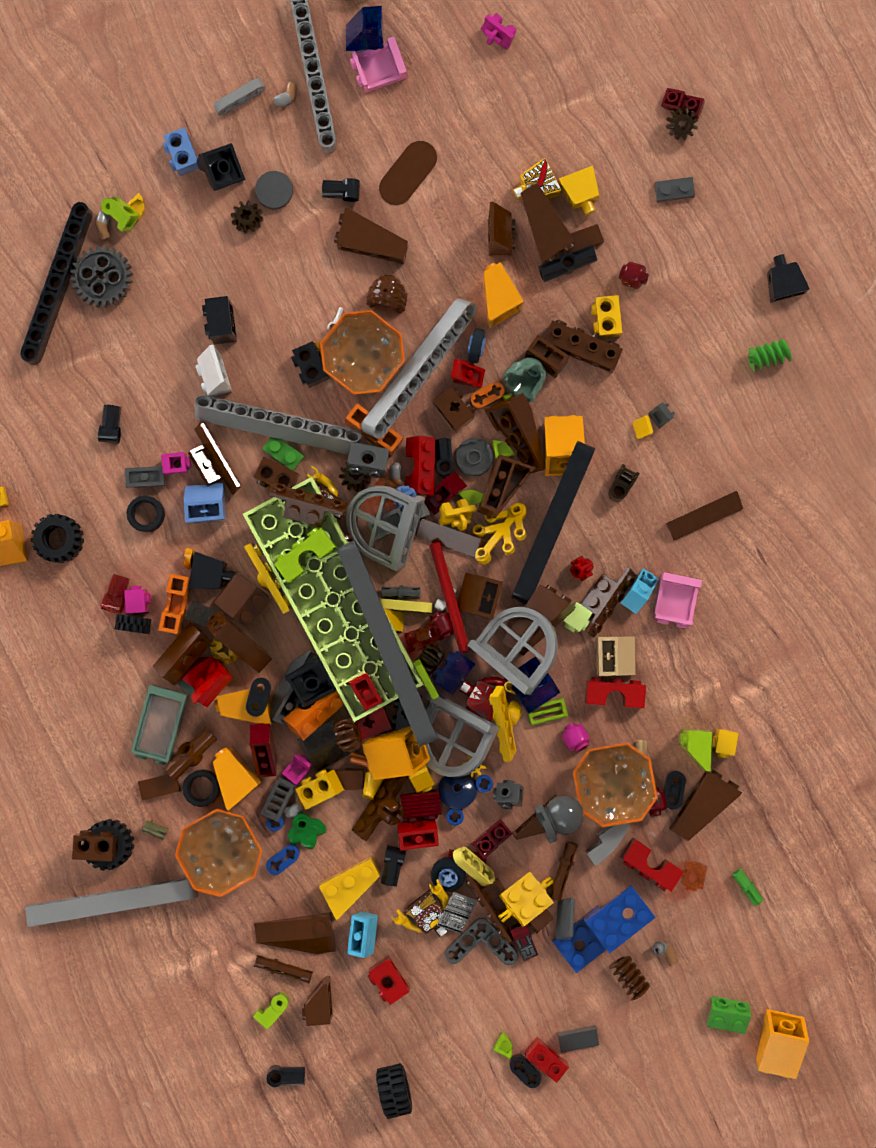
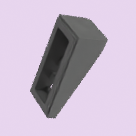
(275, 789)

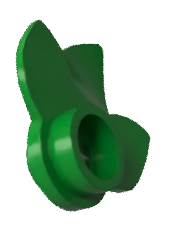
(307, 833)

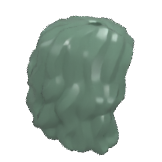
(525, 377)

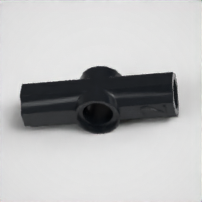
(578, 258)

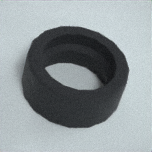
(131, 513)
(187, 788)

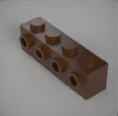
(583, 346)

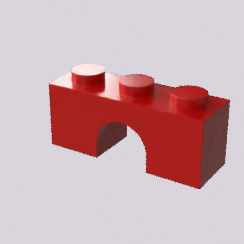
(423, 453)
(632, 693)
(665, 875)

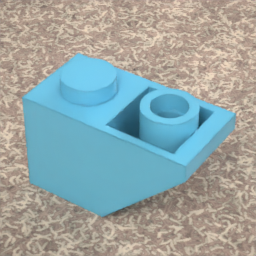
(639, 591)

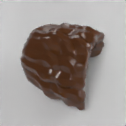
(393, 297)

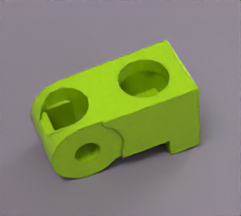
(120, 212)
(273, 1011)

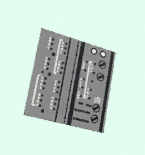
(457, 912)

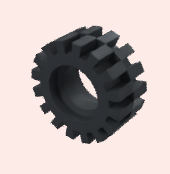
(133, 624)

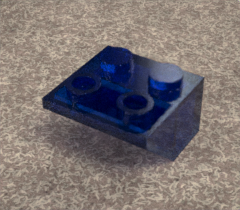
(366, 30)
(454, 672)
(543, 692)

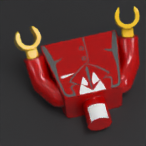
(479, 695)

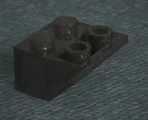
(322, 747)

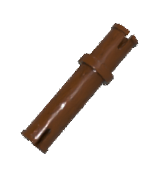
(566, 862)
(287, 970)

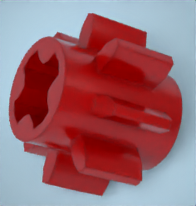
(581, 568)

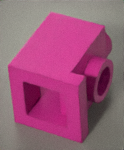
(169, 461)

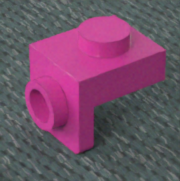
(297, 769)

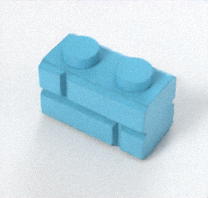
(362, 934)

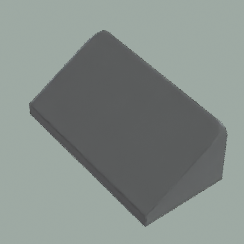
(565, 919)
(578, 1038)

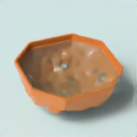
(362, 352)
(615, 784)
(218, 852)

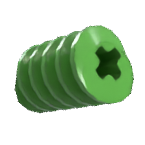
(768, 353)

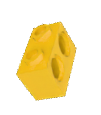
(612, 317)
(319, 789)

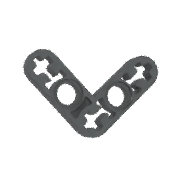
(483, 936)

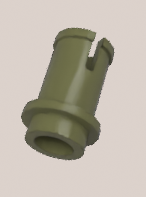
(153, 829)

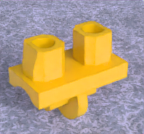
(457, 517)

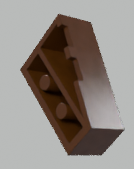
(504, 481)

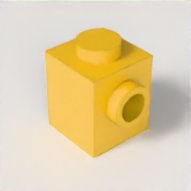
(724, 743)

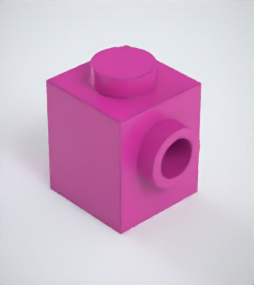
(137, 600)

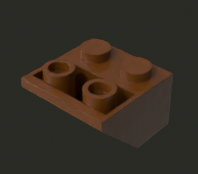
(479, 595)

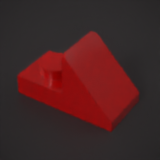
(467, 374)
(365, 691)

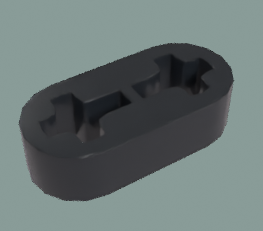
(528, 1067)

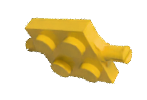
(526, 899)

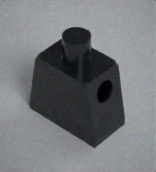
(785, 280)
(208, 573)

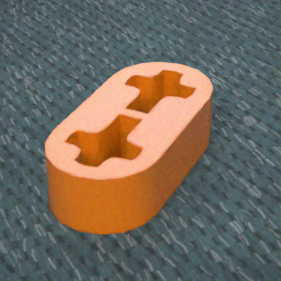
(485, 391)

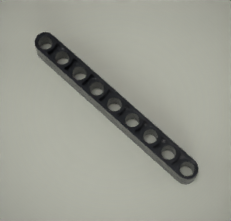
(59, 292)
(553, 522)

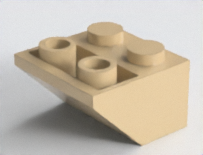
(615, 656)

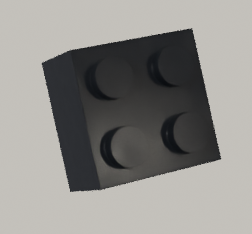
(220, 320)

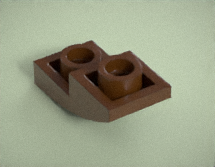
(350, 778)

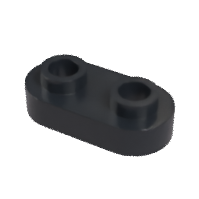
(258, 697)
(675, 790)

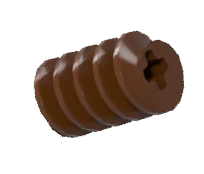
(631, 977)

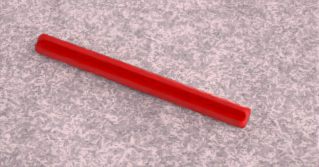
(449, 597)

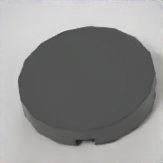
(274, 190)
(474, 457)

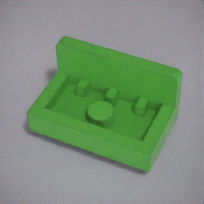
(729, 1015)

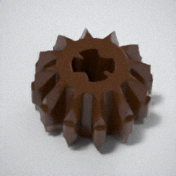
(347, 735)

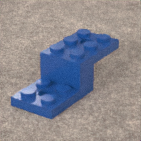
(605, 928)

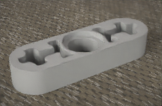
(239, 96)

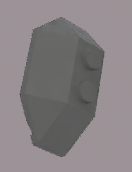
(285, 698)

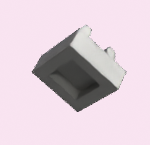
(661, 415)

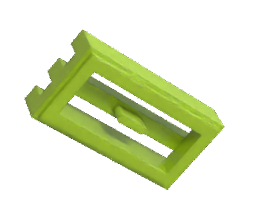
(425, 679)
(562, 707)

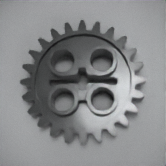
(92, 262)

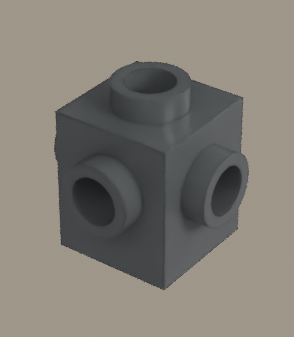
(508, 794)

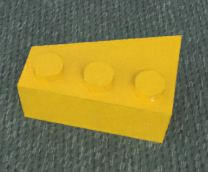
(347, 886)

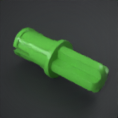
(747, 887)

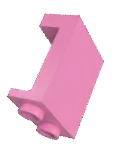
(379, 66)
(676, 600)

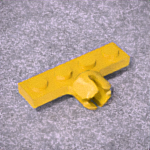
(267, 578)
(505, 717)

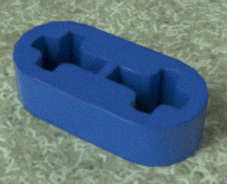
(285, 863)

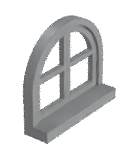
(404, 532)
(504, 665)
(464, 717)

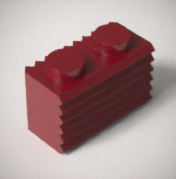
(421, 805)

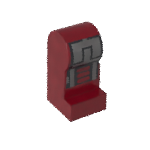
(523, 941)

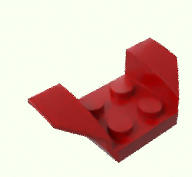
(207, 678)

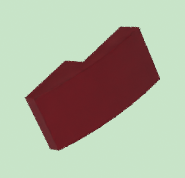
(677, 98)
(492, 838)

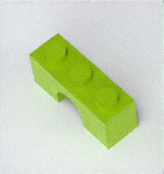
(289, 563)

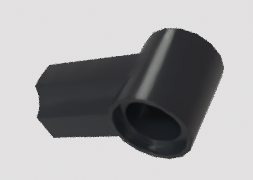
(346, 190)
(109, 430)
(443, 452)
(393, 861)
(289, 1076)

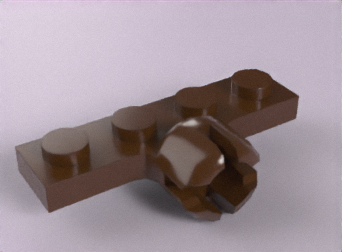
(382, 807)

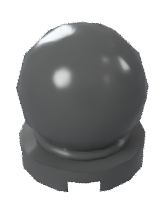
(560, 816)

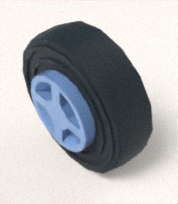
(476, 345)
(451, 881)

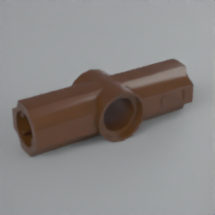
(189, 754)

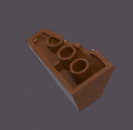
(517, 424)
(303, 933)

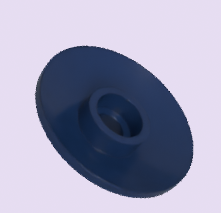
(459, 799)

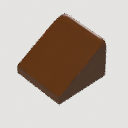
(541, 921)

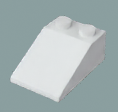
(213, 372)

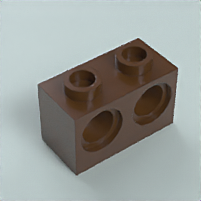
(551, 357)
(278, 472)
(94, 851)

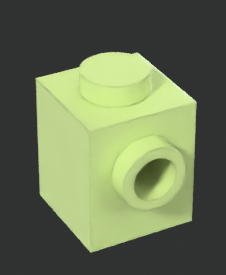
(578, 618)

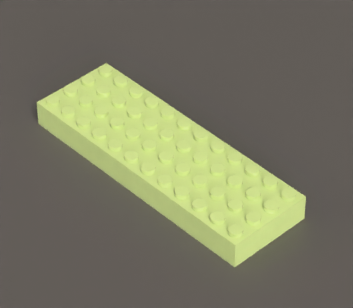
(326, 602)

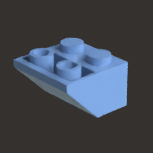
(204, 503)

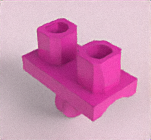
(497, 32)

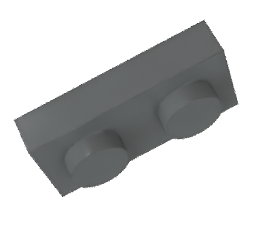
(674, 189)
(144, 477)

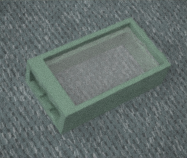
(159, 724)

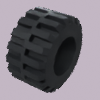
(42, 533)
(123, 839)
(394, 1091)

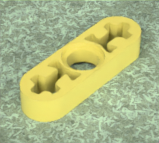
(406, 605)
(473, 866)

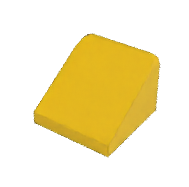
(642, 427)

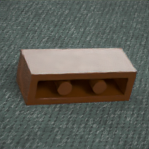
(182, 654)

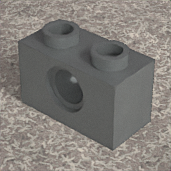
(376, 455)

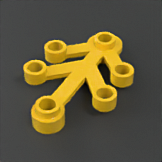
(501, 530)

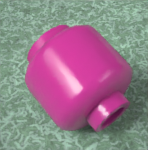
(575, 737)

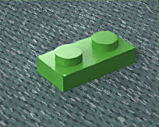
(283, 453)

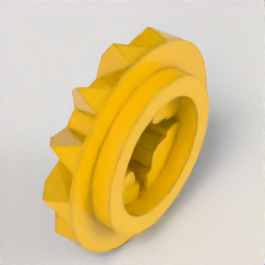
(222, 656)

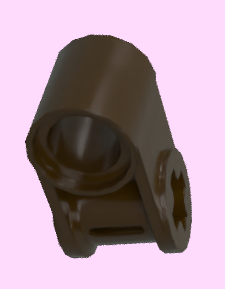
(624, 480)

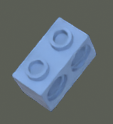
(185, 150)

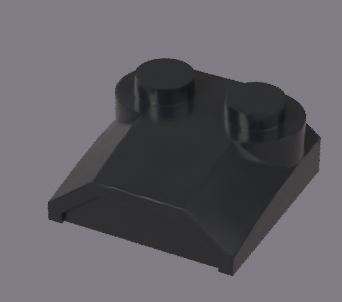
(221, 167)
(311, 681)

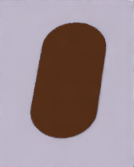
(408, 172)

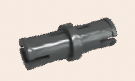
(400, 592)

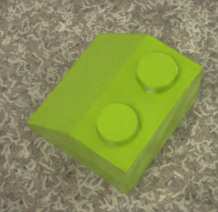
(697, 746)

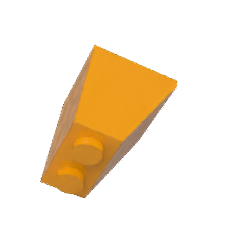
(500, 295)
(559, 441)
(12, 543)
(234, 706)
(394, 754)
(234, 776)
(782, 1044)

